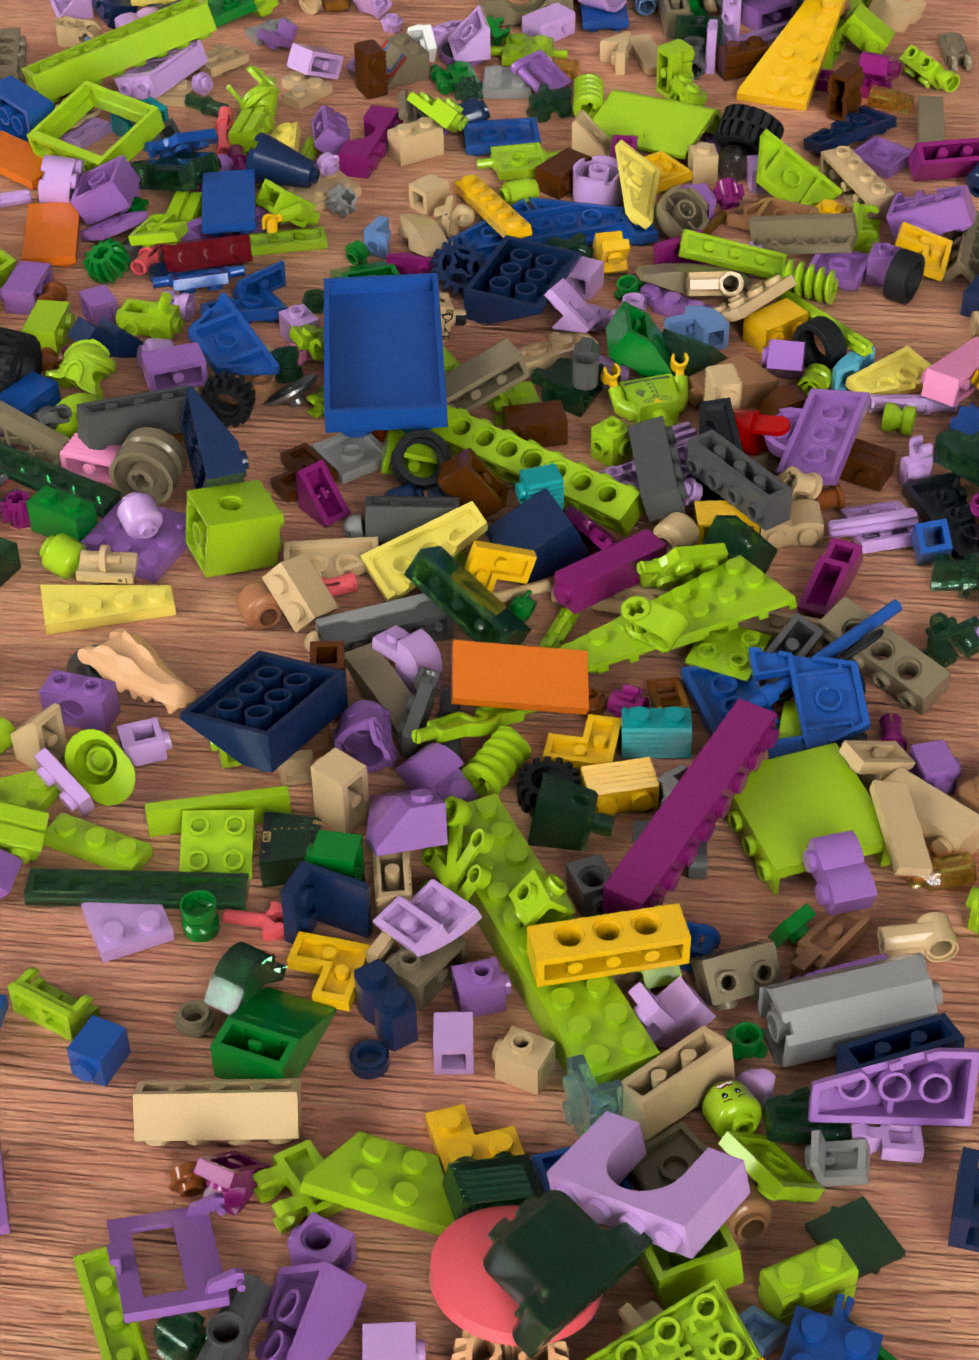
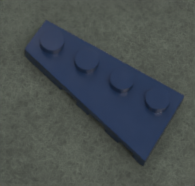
(855, 128)

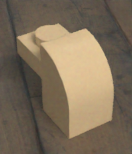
(898, 13)

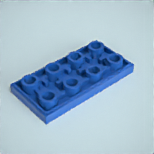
(597, 19)
(229, 202)

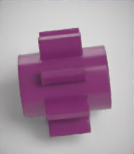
(728, 193)
(15, 509)
(628, 697)

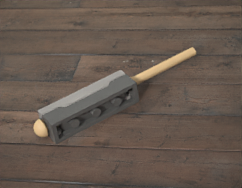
(410, 613)

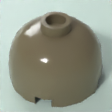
(681, 210)

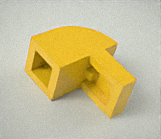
(612, 250)

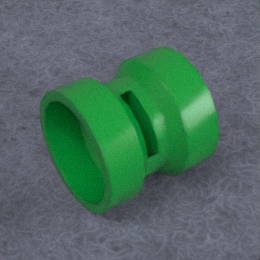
(199, 916)

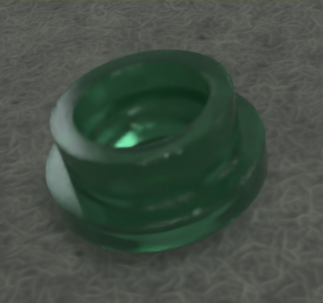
(314, 300)

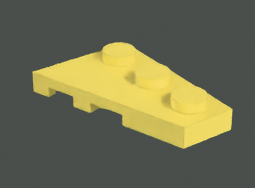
(891, 375)

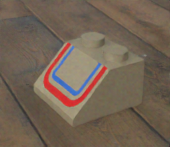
(405, 61)

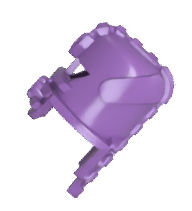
(367, 733)

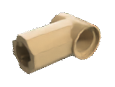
(711, 283)
(930, 936)

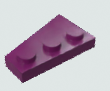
(588, 527)

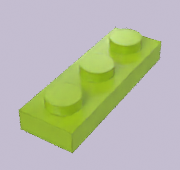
(97, 844)

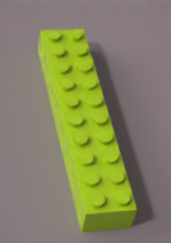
(578, 1015)

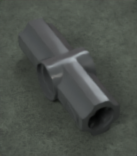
(236, 1322)

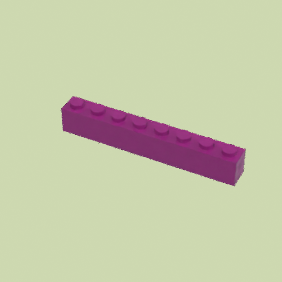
(692, 810)

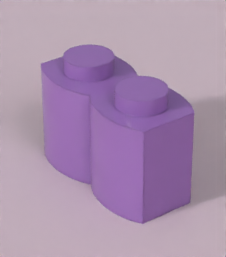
(840, 872)

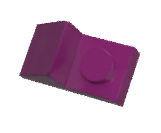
(231, 1175)

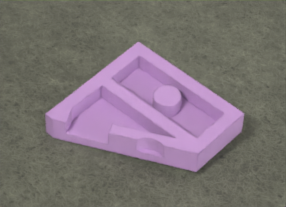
(126, 927)

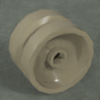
(148, 464)

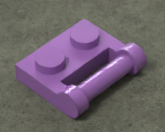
(543, 69)

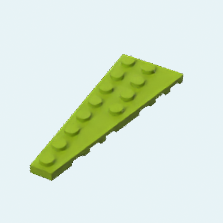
(707, 602)

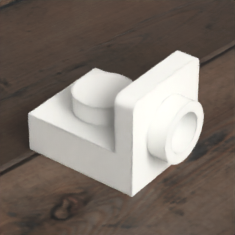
(424, 36)

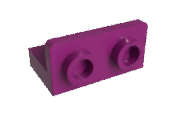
(411, 264)

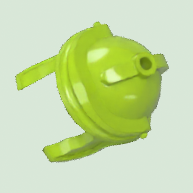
(260, 96)
(84, 367)

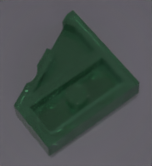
(788, 1121)

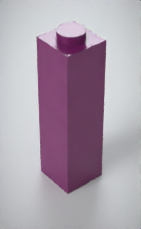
(606, 571)

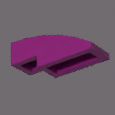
(831, 577)

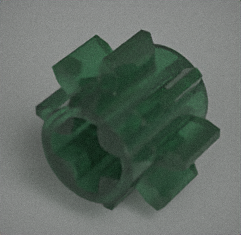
(468, 84)
(180, 1336)

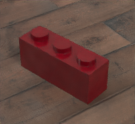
(207, 252)

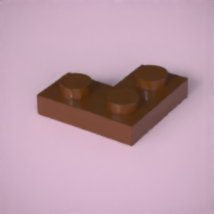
(296, 460)

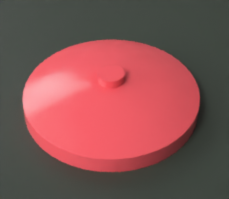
(466, 1289)

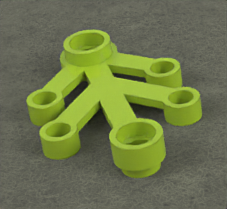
(451, 874)

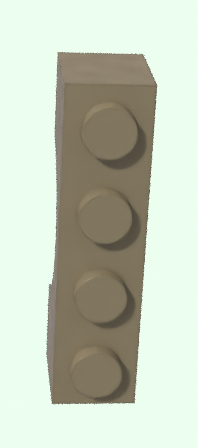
(513, 12)

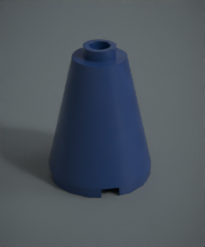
(281, 163)

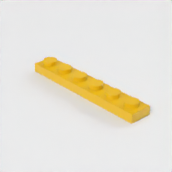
(492, 207)

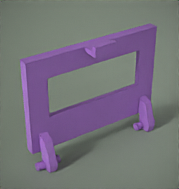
(198, 1255)

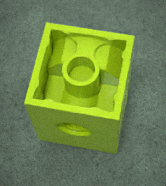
(233, 528)

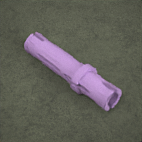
(924, 405)

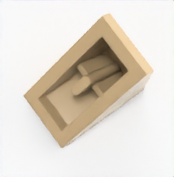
(588, 136)

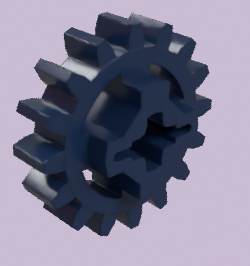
(459, 262)

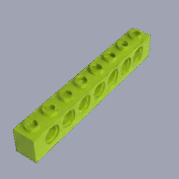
(508, 454)

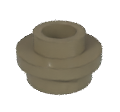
(194, 1018)

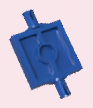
(181, 143)
(188, 281)
(830, 1336)

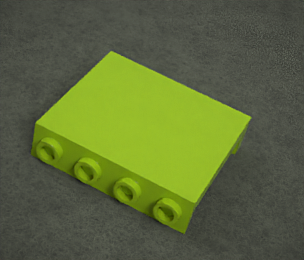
(799, 800)

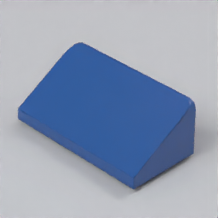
(271, 277)

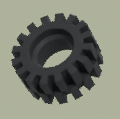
(233, 387)
(530, 779)

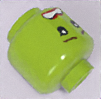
(731, 1108)

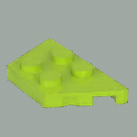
(789, 175)
(384, 1182)

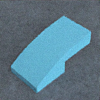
(848, 366)

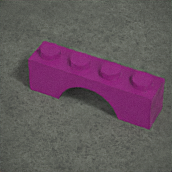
(363, 155)

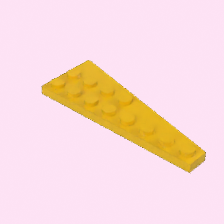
(794, 60)

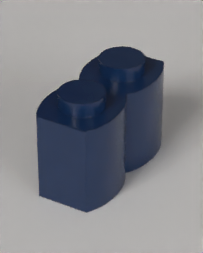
(386, 1005)

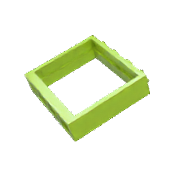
(47, 134)

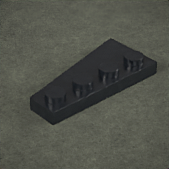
(720, 417)
(941, 499)

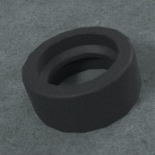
(903, 276)
(830, 336)
(422, 437)

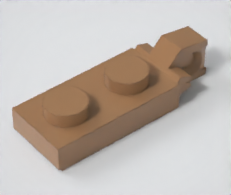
(828, 941)

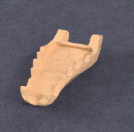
(138, 668)

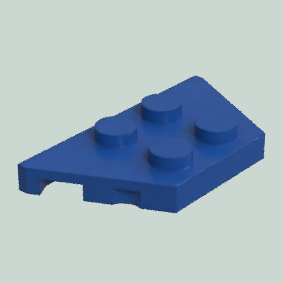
(231, 342)

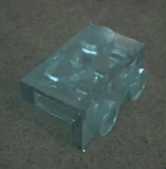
(585, 1098)

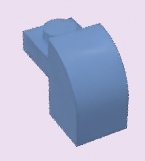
(702, 325)

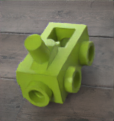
(685, 90)
(151, 318)

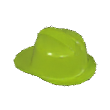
(100, 767)

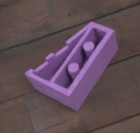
(943, 212)

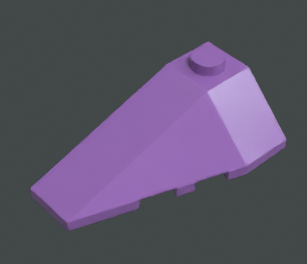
(406, 821)
(915, 1089)
(309, 1312)

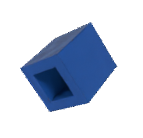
(931, 539)
(98, 1051)

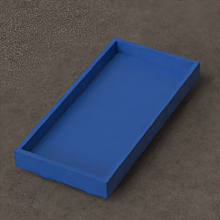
(383, 354)

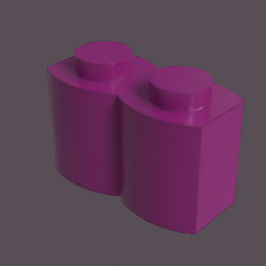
(880, 65)

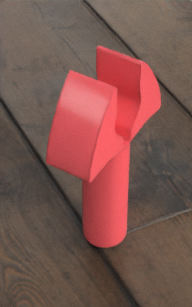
(265, 920)

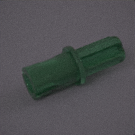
(205, 105)

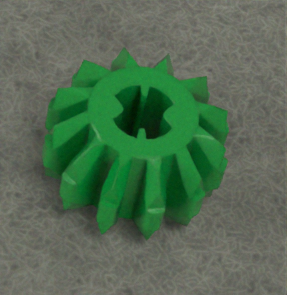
(107, 261)

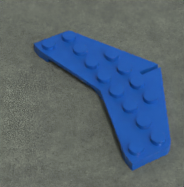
(560, 219)

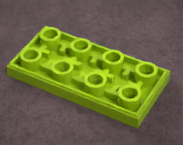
(693, 1329)

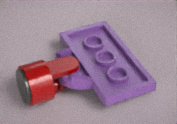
(810, 437)

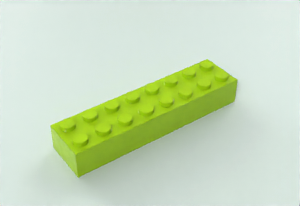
(121, 49)

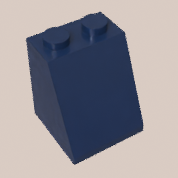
(544, 528)

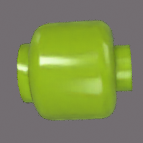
(61, 555)

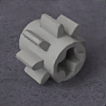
(341, 200)

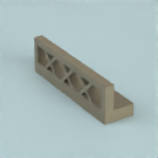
(803, 230)
(964, 253)
(37, 437)

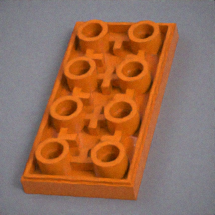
(19, 161)
(52, 234)
(519, 677)

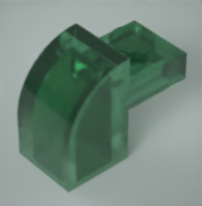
(242, 976)

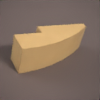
(422, 233)

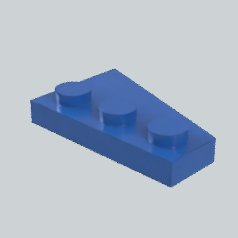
(255, 307)

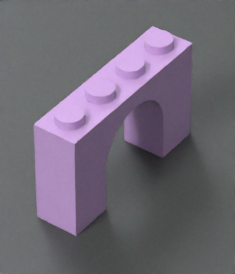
(674, 1216)

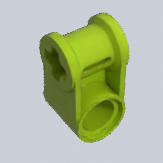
(653, 623)

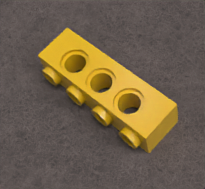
(608, 944)

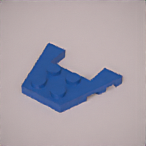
(825, 695)

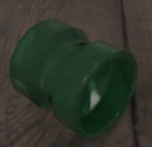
(289, 367)

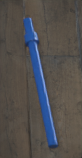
(770, 693)

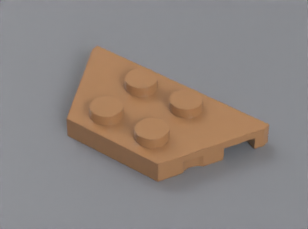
(769, 207)

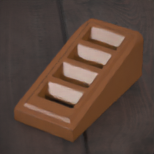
(667, 693)

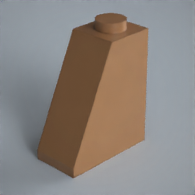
(755, 386)

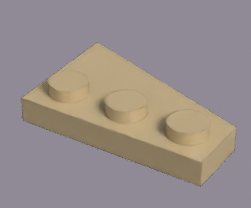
(546, 353)
(333, 556)

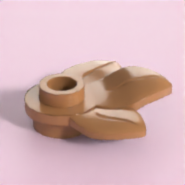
(264, 387)

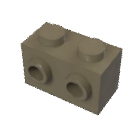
(428, 973)
(736, 973)

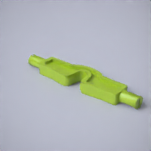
(459, 724)

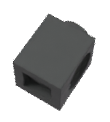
(586, 882)

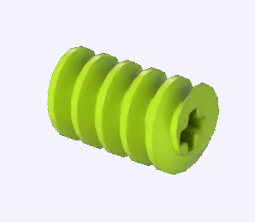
(588, 94)
(812, 283)
(497, 761)

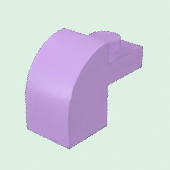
(409, 653)
(672, 1013)

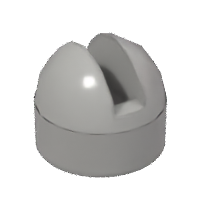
(354, 526)

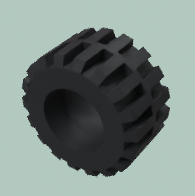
(743, 126)
(18, 356)

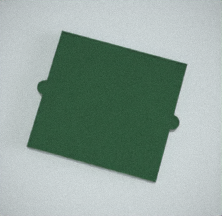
(860, 1233)

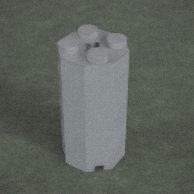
(845, 1004)

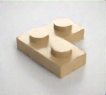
(303, 89)

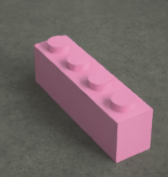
(951, 376)

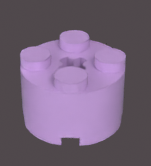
(59, 178)
(597, 181)

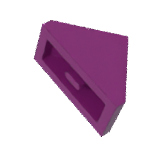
(319, 495)

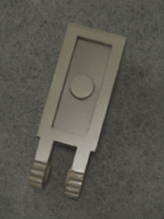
(954, 51)

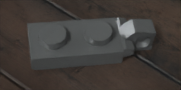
(418, 708)

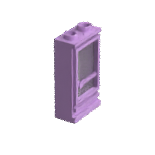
(162, 73)

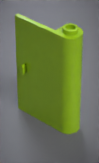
(656, 121)

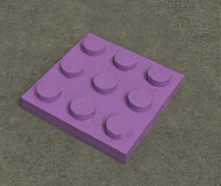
(154, 554)

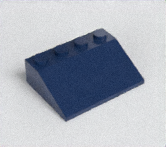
(516, 280)
(210, 445)
(268, 708)

